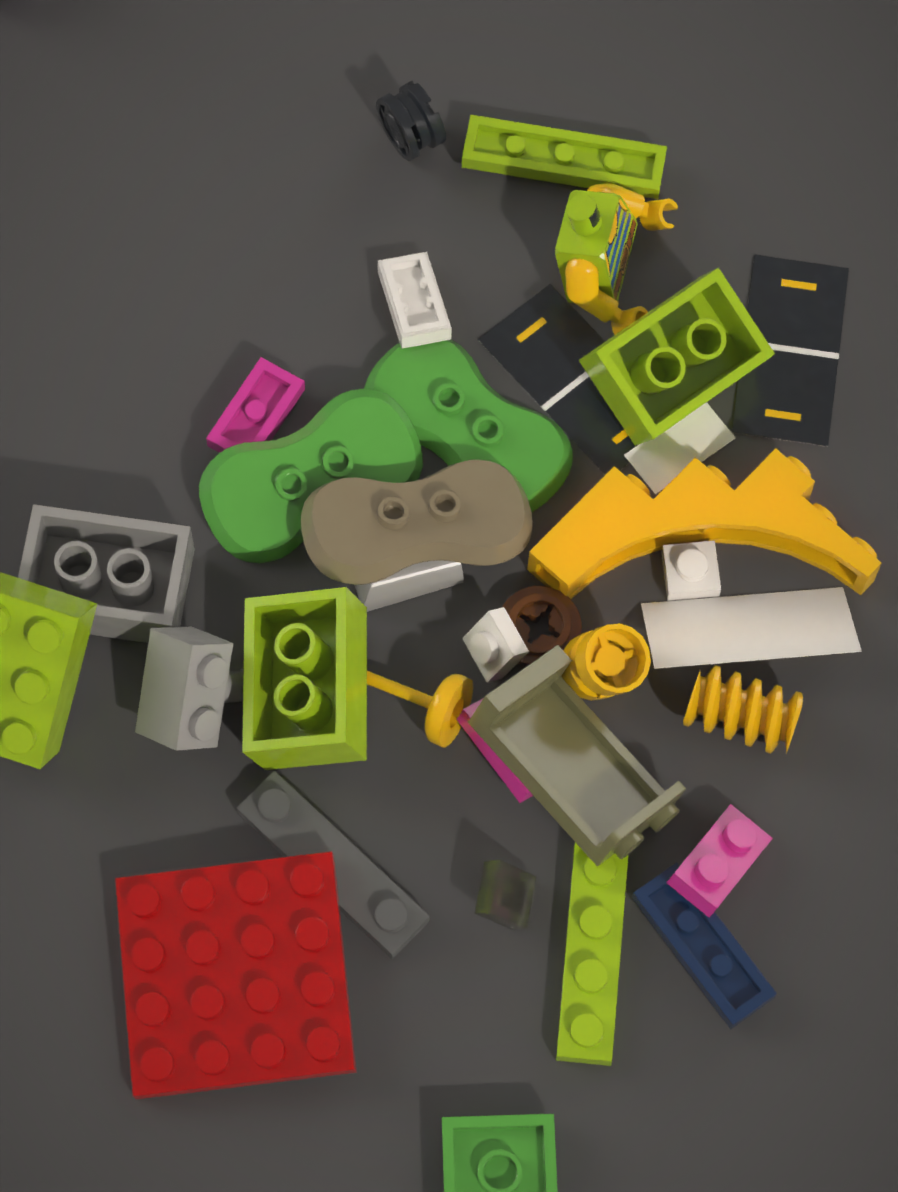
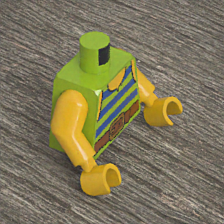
(597, 247)

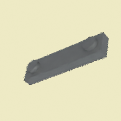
(363, 889)

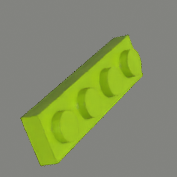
(562, 156)
(592, 960)

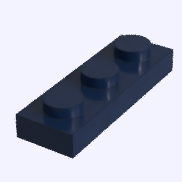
(705, 950)

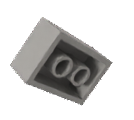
(122, 563)

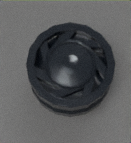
(410, 120)

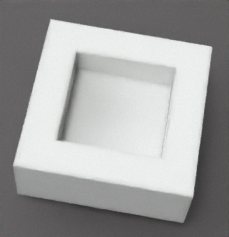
(691, 570)
(495, 644)

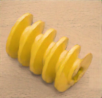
(744, 709)

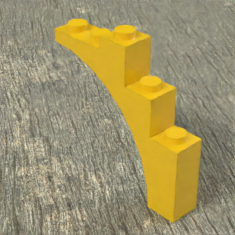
(765, 511)

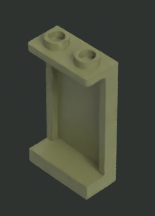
(572, 760)

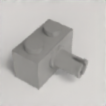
(186, 688)

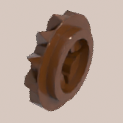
(534, 603)

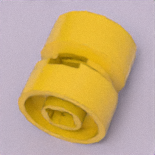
(606, 662)

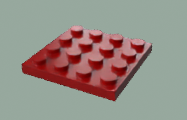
(234, 975)

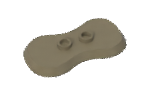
(375, 528)

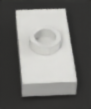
(414, 300)

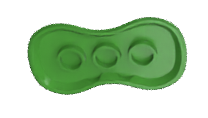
(468, 420)
(259, 488)

